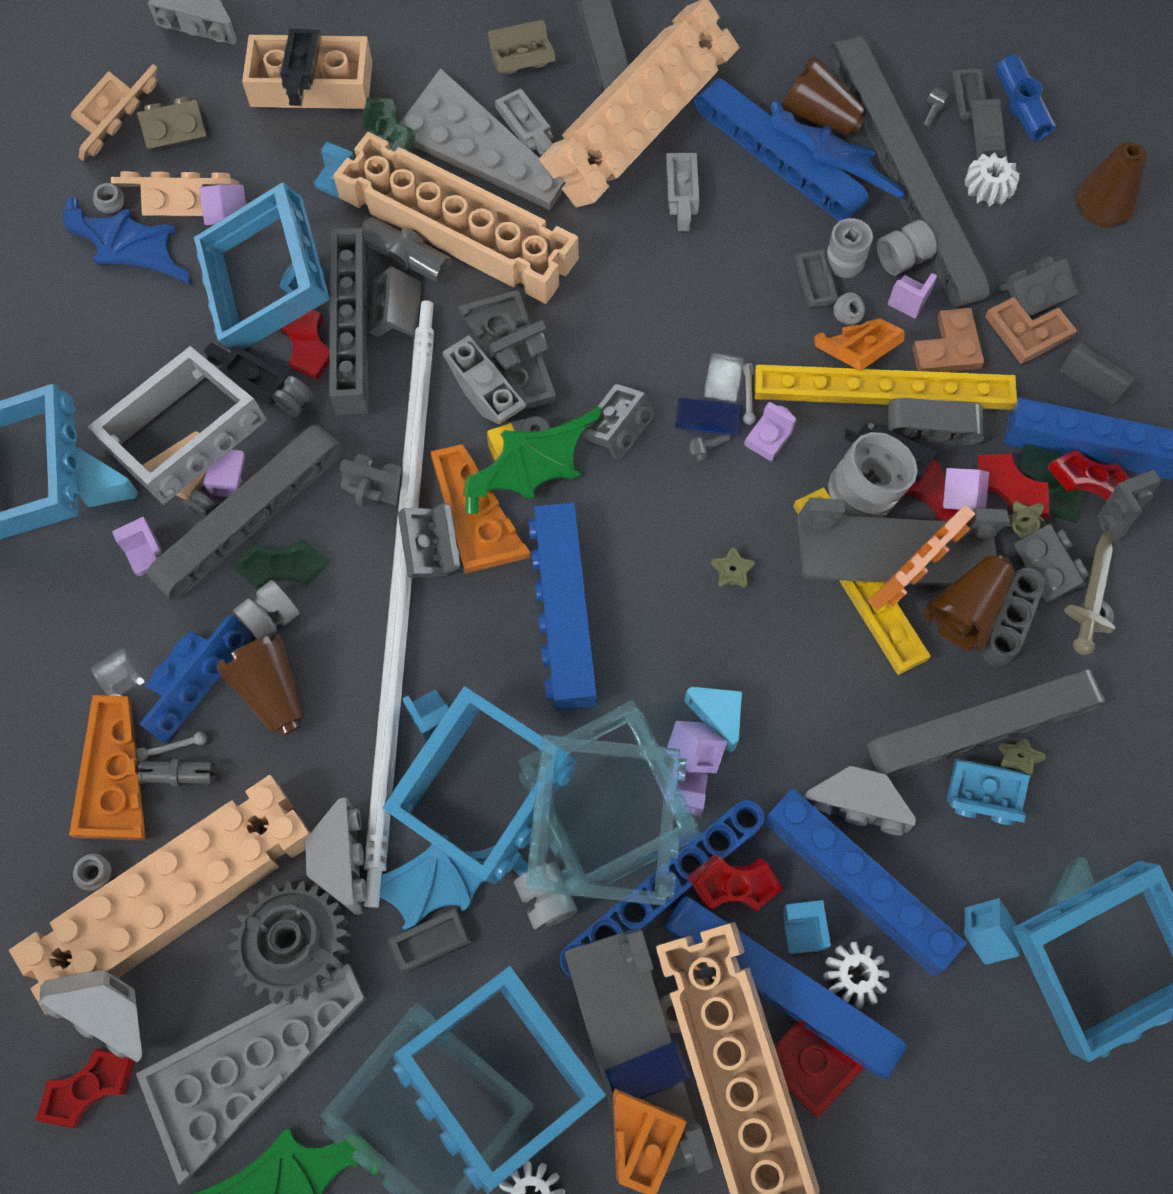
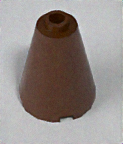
(823, 100)
(1114, 187)
(972, 603)
(265, 683)

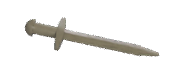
(1089, 615)

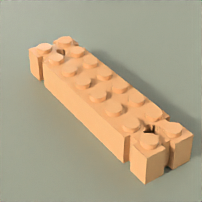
(639, 103)
(457, 217)
(168, 890)
(737, 1067)

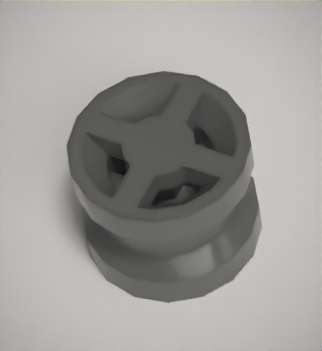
(292, 396)

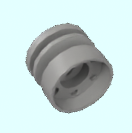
(873, 475)

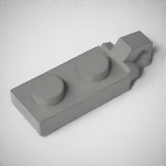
(525, 121)
(682, 187)

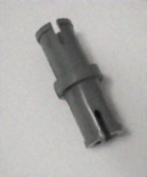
(176, 772)

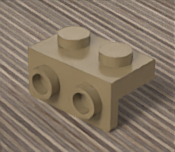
(520, 47)
(172, 123)

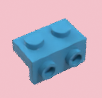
(988, 791)

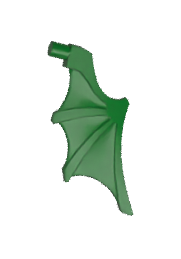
(529, 461)
(289, 1169)

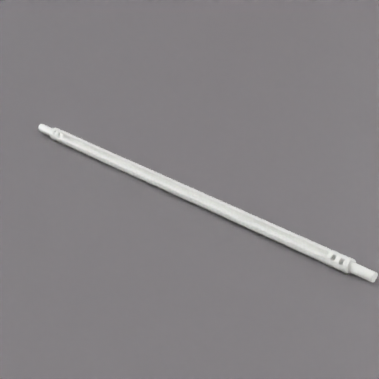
(398, 614)

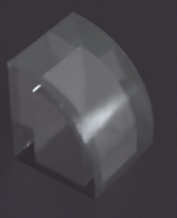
(723, 377)
(117, 674)

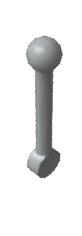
(749, 417)
(199, 738)

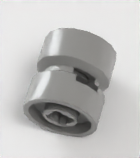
(849, 247)
(903, 249)
(266, 611)
(544, 907)

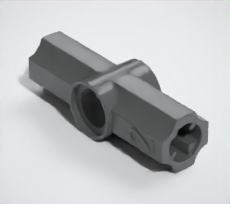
(406, 250)

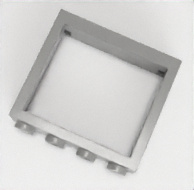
(153, 398)

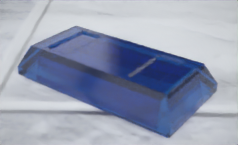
(709, 416)
(650, 1072)

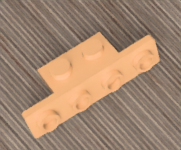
(106, 105)
(171, 196)

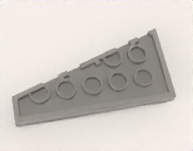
(470, 138)
(221, 1080)

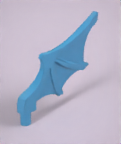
(435, 882)

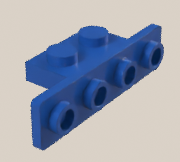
(189, 675)

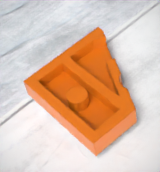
(862, 343)

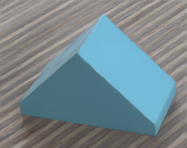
(100, 483)
(717, 710)

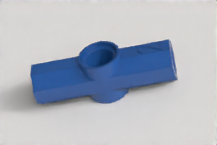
(1025, 98)

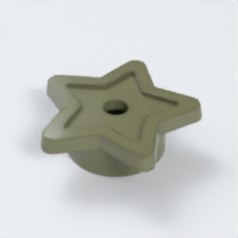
(1033, 524)
(729, 577)
(1014, 753)

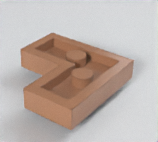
(1026, 336)
(956, 350)

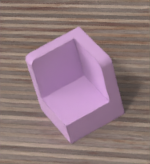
(221, 201)
(911, 295)
(225, 475)
(965, 487)
(139, 544)
(698, 745)
(694, 791)

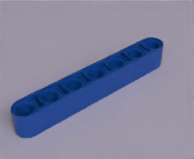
(786, 156)
(699, 850)
(800, 995)

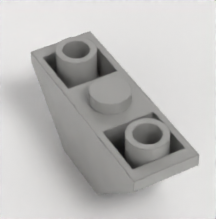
(194, 17)
(482, 381)
(863, 799)
(335, 856)
(98, 1008)

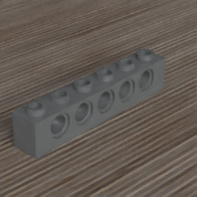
(348, 321)

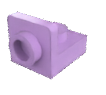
(771, 431)

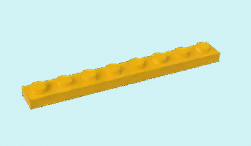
(882, 386)

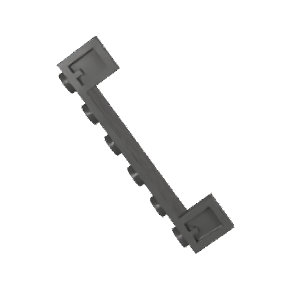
(877, 547)
(628, 1021)

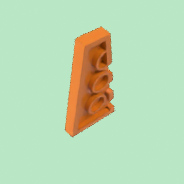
(484, 537)
(915, 567)
(108, 784)

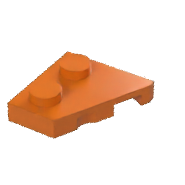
(643, 1141)

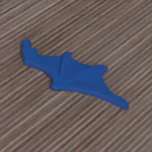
(833, 150)
(124, 240)

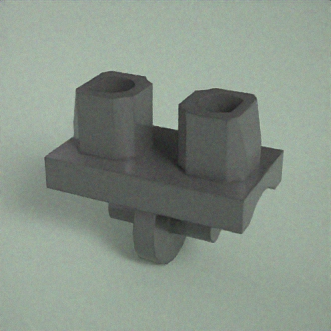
(530, 336)
(370, 483)

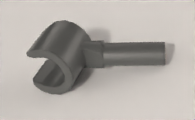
(938, 101)
(698, 447)

